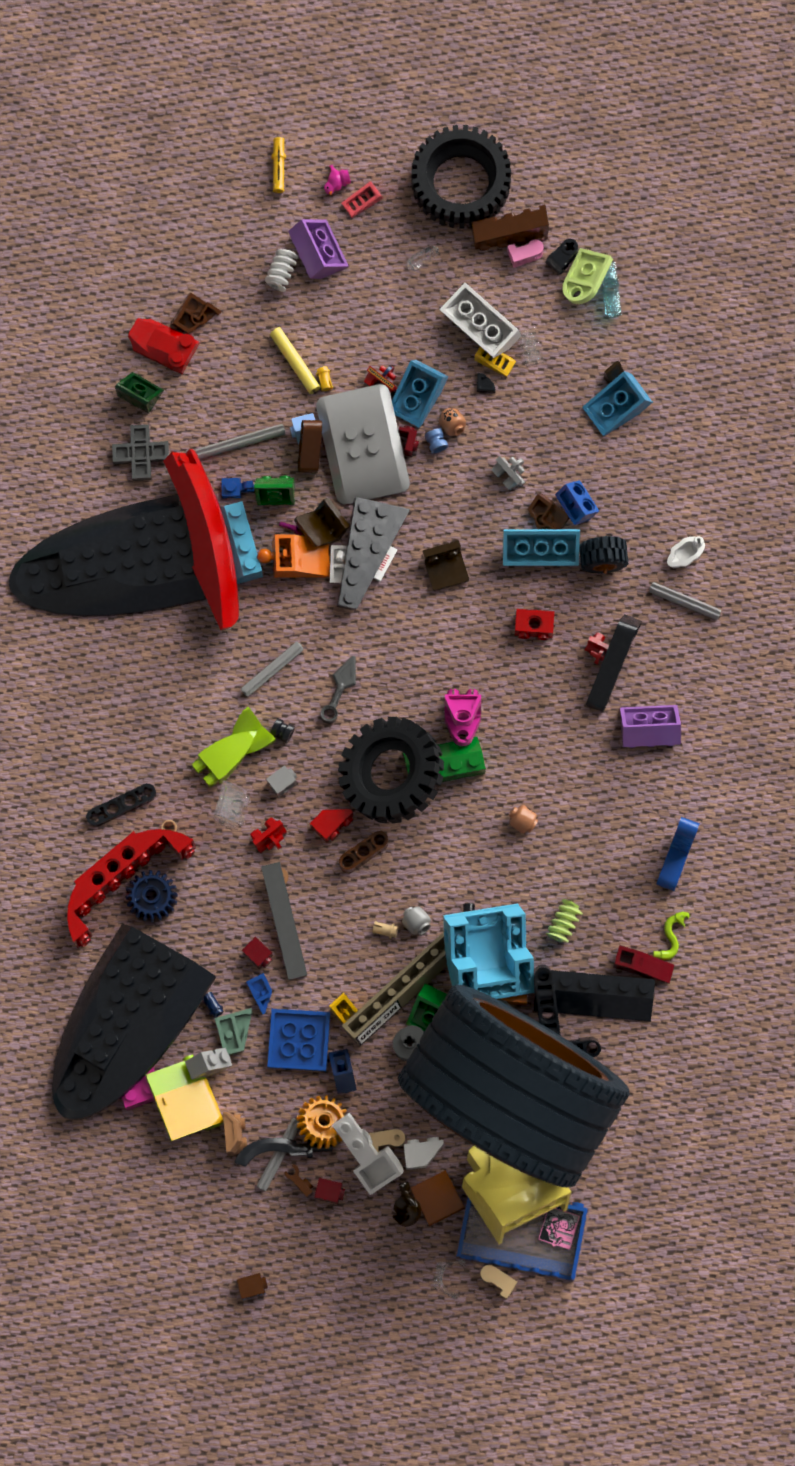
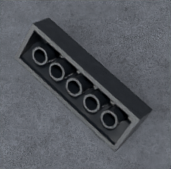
(602, 995)

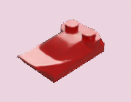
(162, 344)

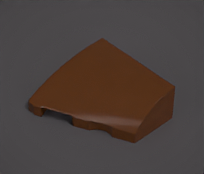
(193, 313)
(547, 513)

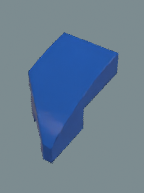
(260, 990)

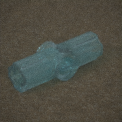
(611, 298)

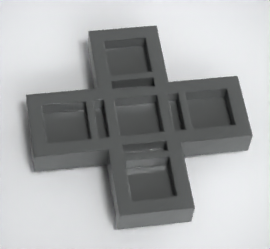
(140, 452)

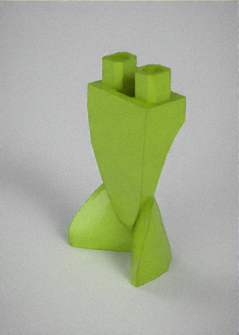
(226, 754)

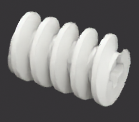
(279, 269)

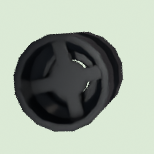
(282, 730)

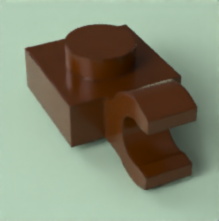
(303, 1185)

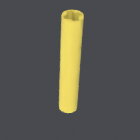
(294, 360)

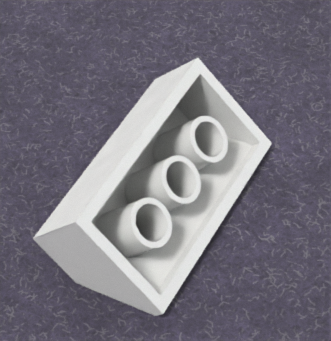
(480, 321)

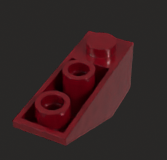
(643, 964)

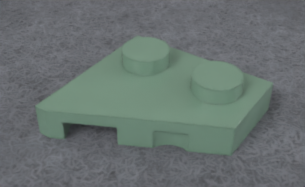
(234, 1030)

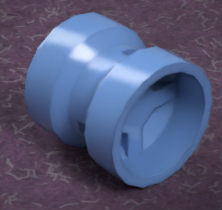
(436, 440)

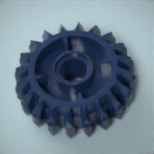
(151, 907)

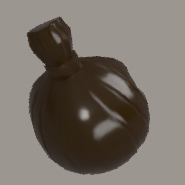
(406, 1207)

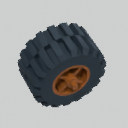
(603, 554)

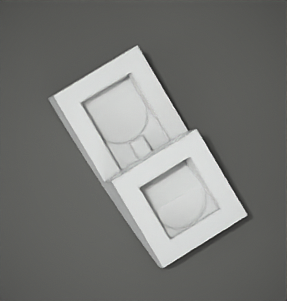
(336, 567)

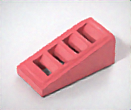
(371, 201)

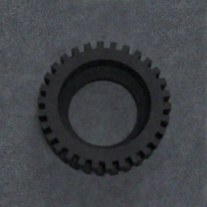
(461, 144)

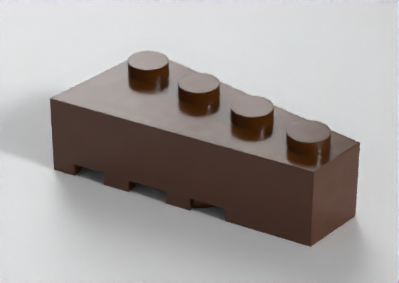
(511, 229)

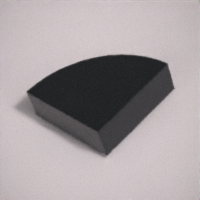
(484, 384)

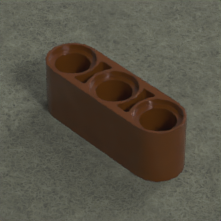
(309, 446)
(367, 843)

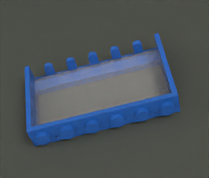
(521, 1245)

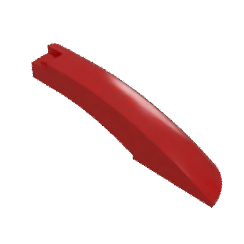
(208, 536)

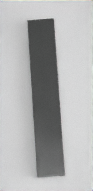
(284, 921)

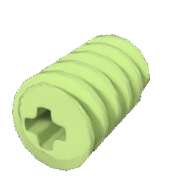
(564, 921)

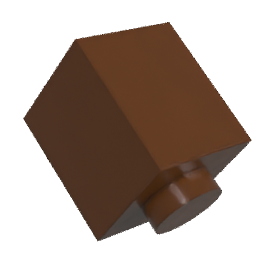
(252, 1286)

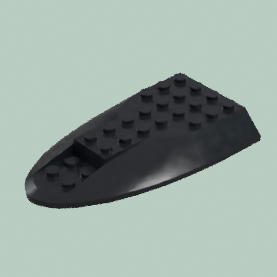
(112, 564)
(124, 1021)

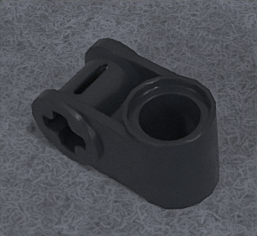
(561, 258)

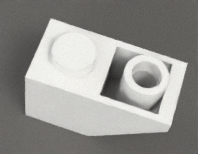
(421, 1154)

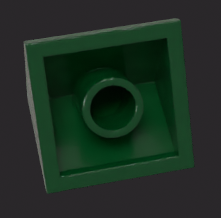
(138, 392)

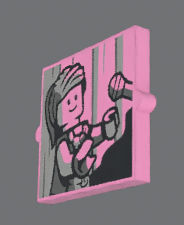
(559, 1228)

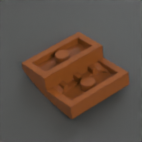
(437, 1198)

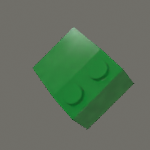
(275, 490)

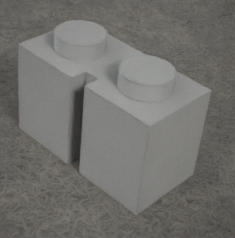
(208, 1063)

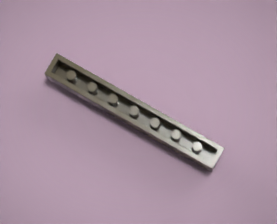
(397, 992)

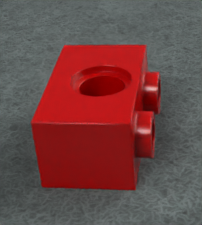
(543, 618)

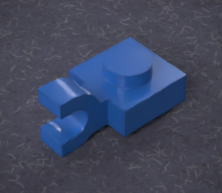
(233, 487)

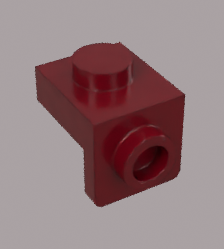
(412, 443)

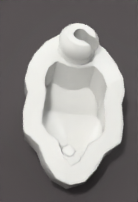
(686, 552)

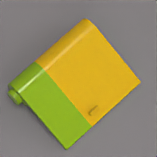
(184, 1102)

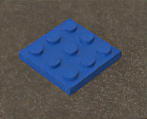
(298, 1040)

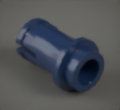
(212, 1004)

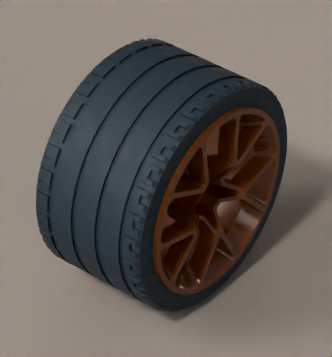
(512, 1087)

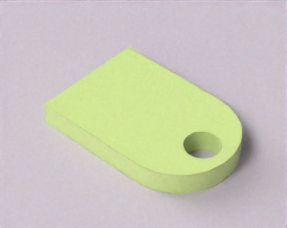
(586, 275)

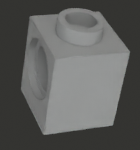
(282, 781)

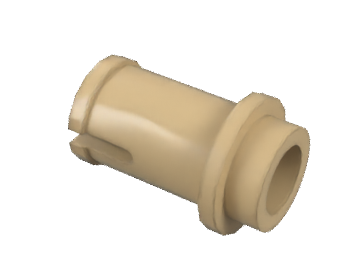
(385, 929)

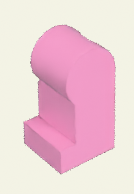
(526, 253)

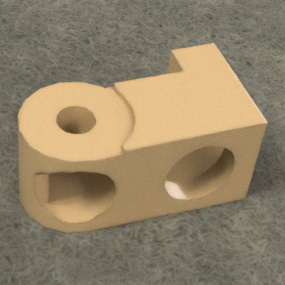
(393, 1138)
(493, 1275)

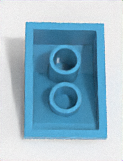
(418, 392)
(617, 403)

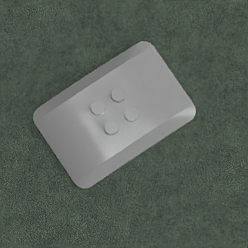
(363, 444)

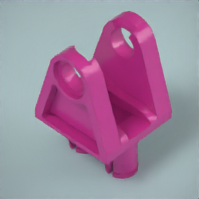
(462, 715)

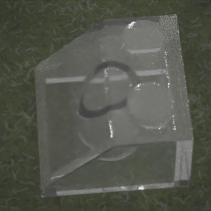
(231, 806)

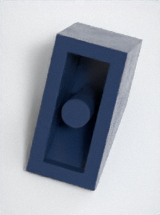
(342, 1071)

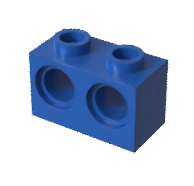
(577, 502)

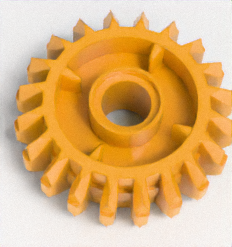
(312, 1128)

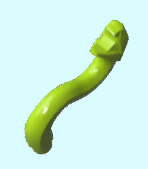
(669, 954)

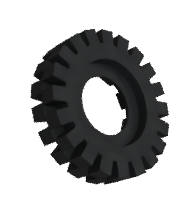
(412, 793)

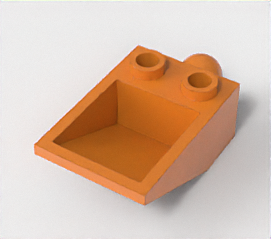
(298, 558)

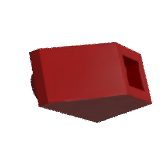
(329, 823)

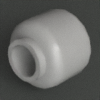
(416, 920)

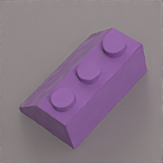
(317, 248)
(650, 726)

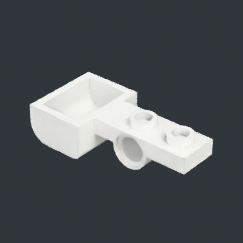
(375, 1167)

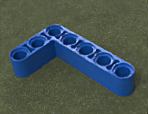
(677, 853)

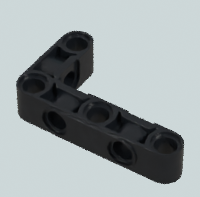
(546, 999)

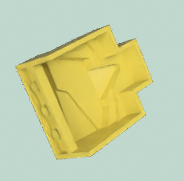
(508, 1196)

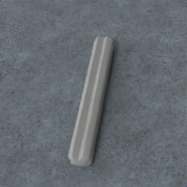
(685, 601)
(272, 669)
(277, 1158)

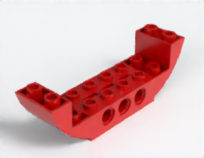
(141, 847)

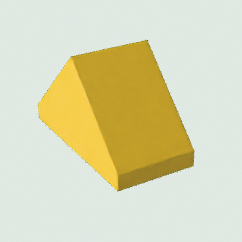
(343, 1008)

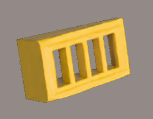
(491, 364)

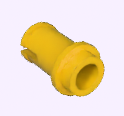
(324, 378)

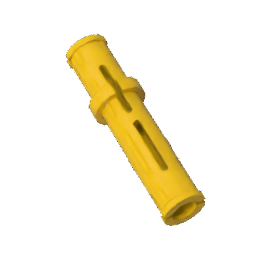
(278, 145)

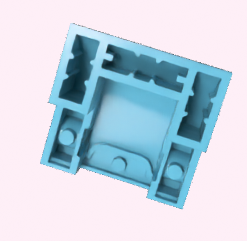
(489, 951)

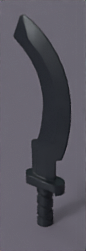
(277, 1144)

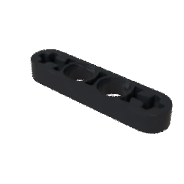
(122, 807)

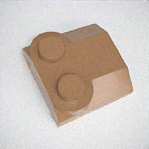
(233, 1133)

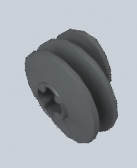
(402, 1038)

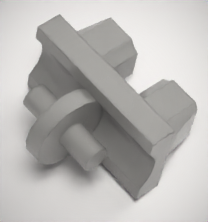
(503, 466)

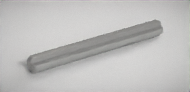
(240, 441)

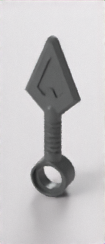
(344, 678)

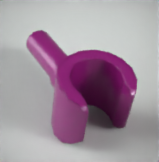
(291, 527)

